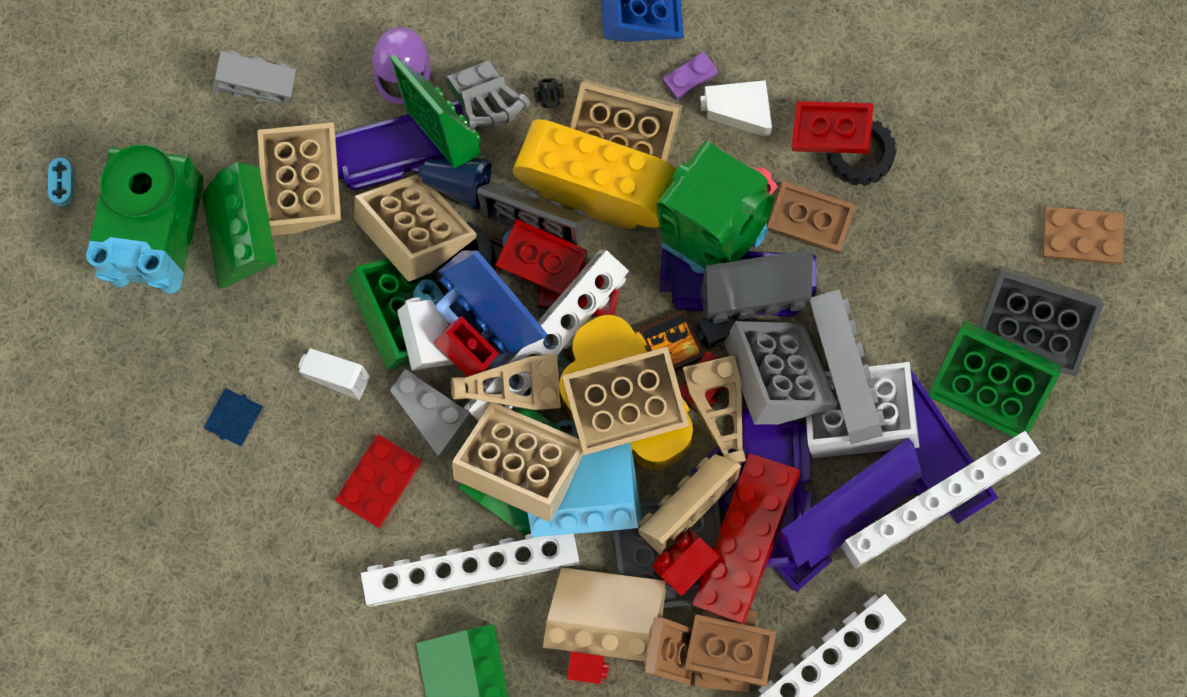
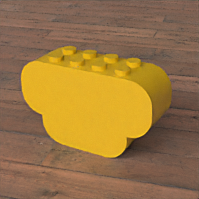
(593, 175)
(609, 340)

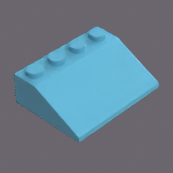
(598, 498)

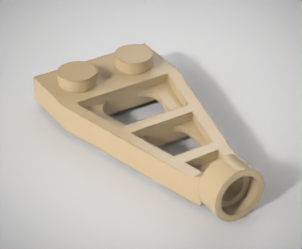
(712, 375)
(543, 378)

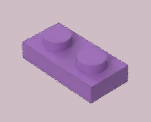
(690, 75)

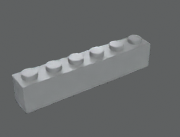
(846, 368)

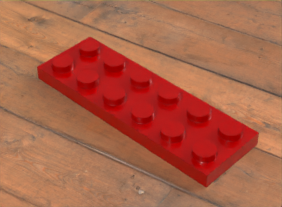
(747, 538)

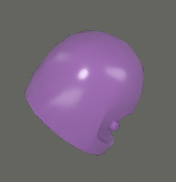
(408, 47)

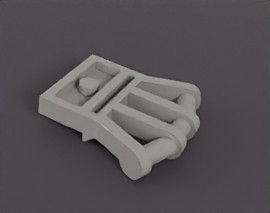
(482, 82)

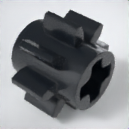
(548, 92)

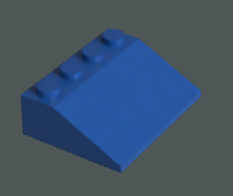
(642, 20)
(491, 302)

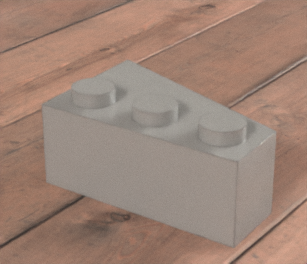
(253, 78)
(431, 412)

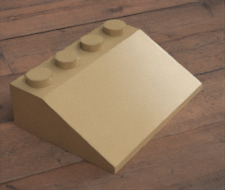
(626, 118)
(299, 177)
(412, 225)
(625, 400)
(518, 461)
(690, 502)
(603, 613)

